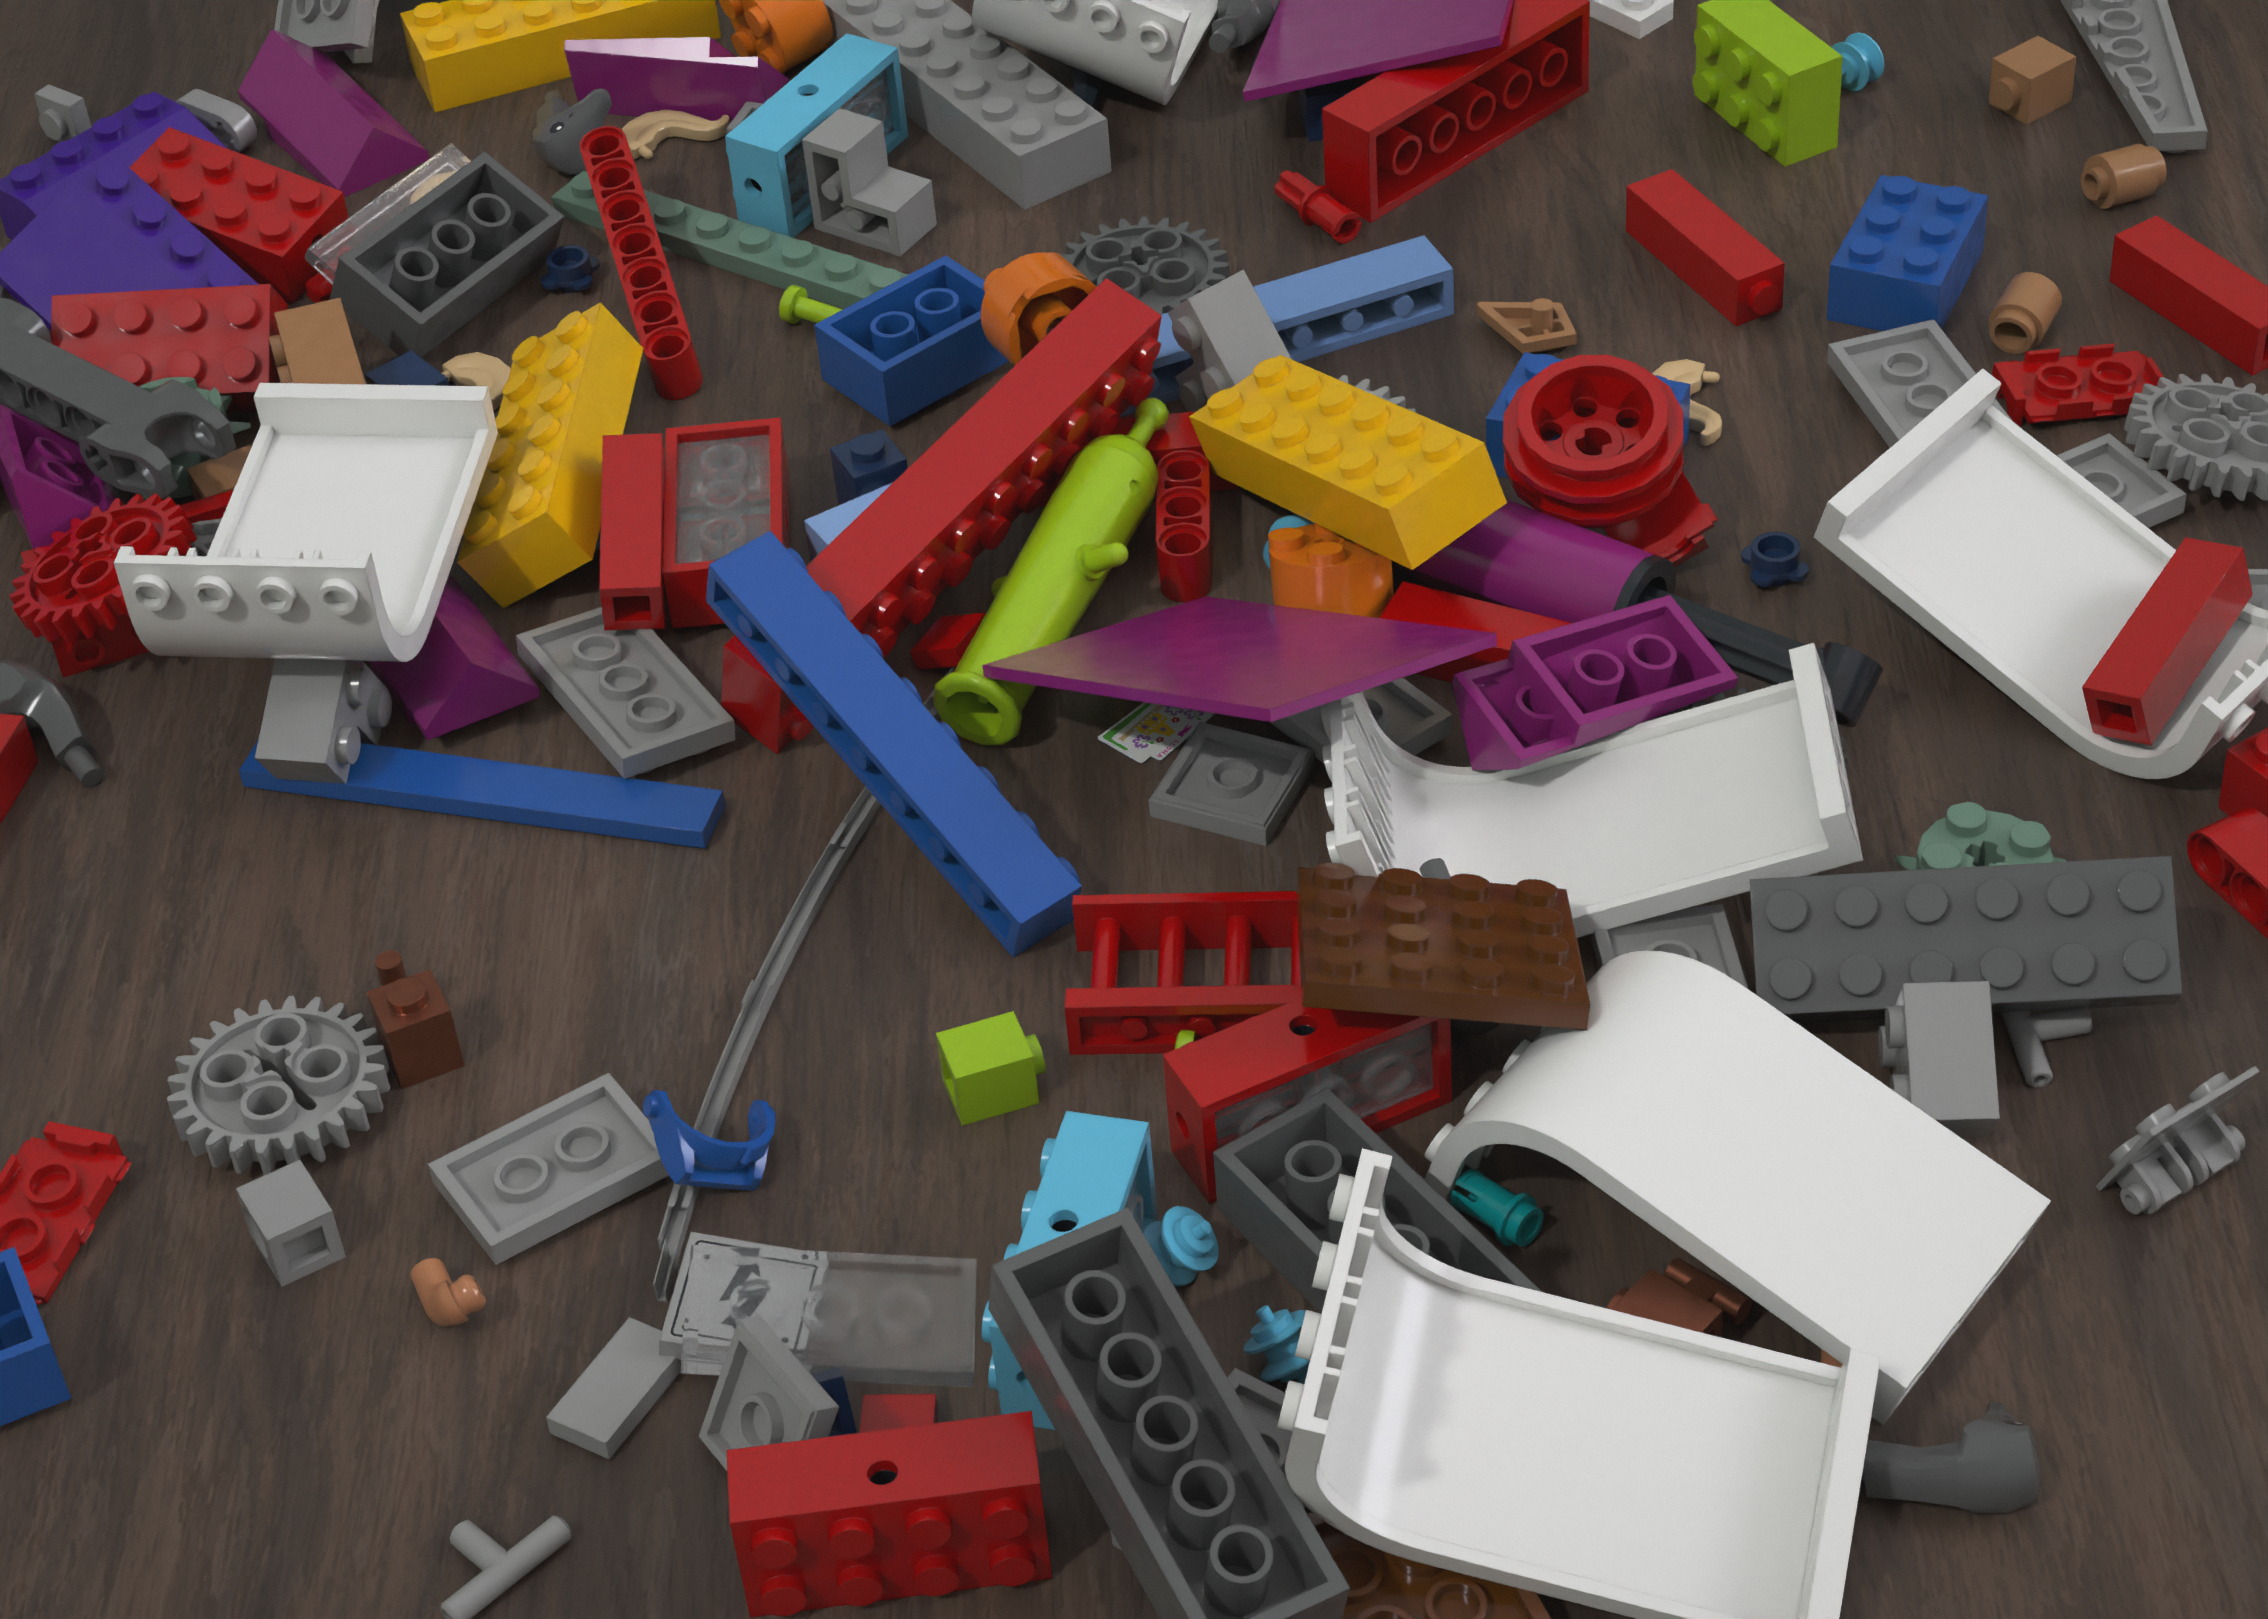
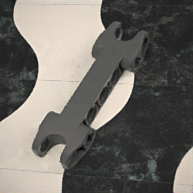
(119, 426)

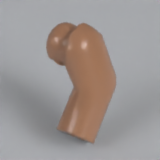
(442, 1300)

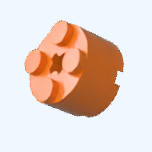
(779, 30)
(1029, 301)
(1327, 572)

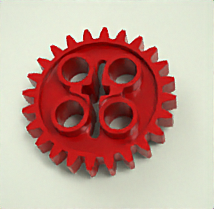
(75, 577)

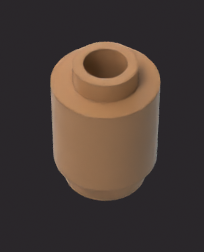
(2123, 175)
(2024, 312)

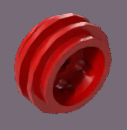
(1615, 444)

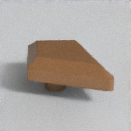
(1530, 325)

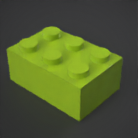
(1768, 77)

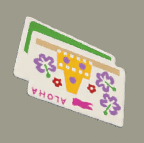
(1153, 731)

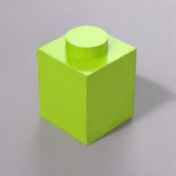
(990, 1067)

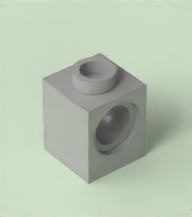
(291, 1222)

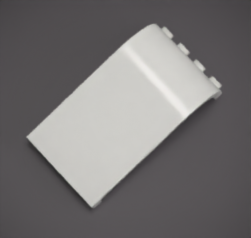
(1124, 42)
(330, 530)
(2030, 576)
(1623, 822)
(1760, 1160)
(1568, 1437)

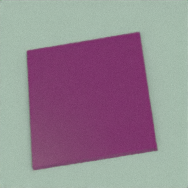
(1347, 39)
(1240, 657)

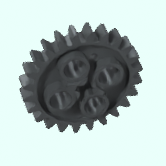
(1151, 261)

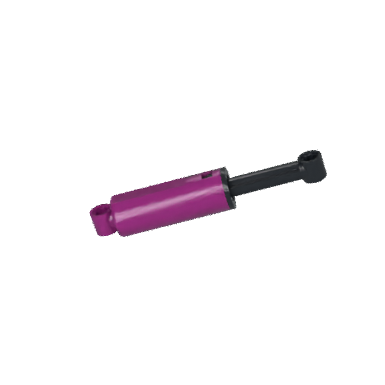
(1578, 574)

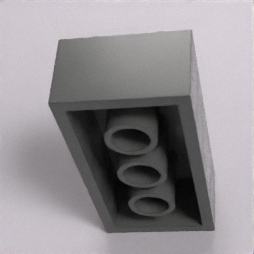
(446, 257)

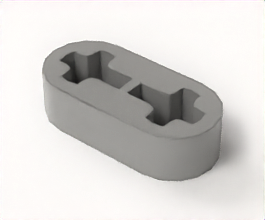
(222, 118)

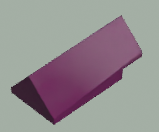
(670, 74)
(325, 117)
(46, 478)
(459, 671)
(1585, 683)

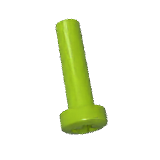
(797, 305)

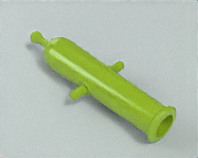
(1054, 575)

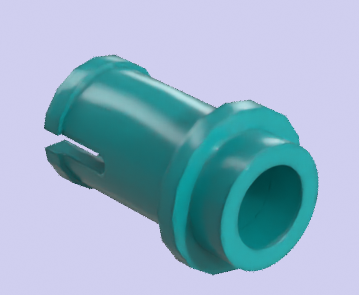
(1511, 1216)

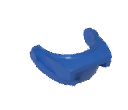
(707, 1161)

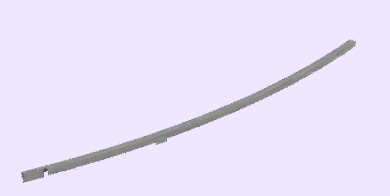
(753, 1013)

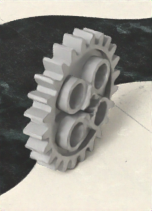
(2203, 433)
(251, 1115)

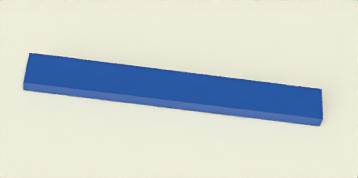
(515, 794)

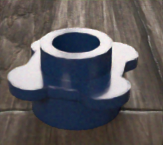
(569, 269)
(1774, 559)

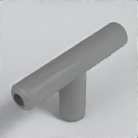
(2029, 1031)
(499, 1567)

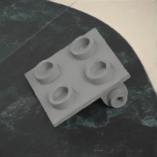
(2178, 1147)

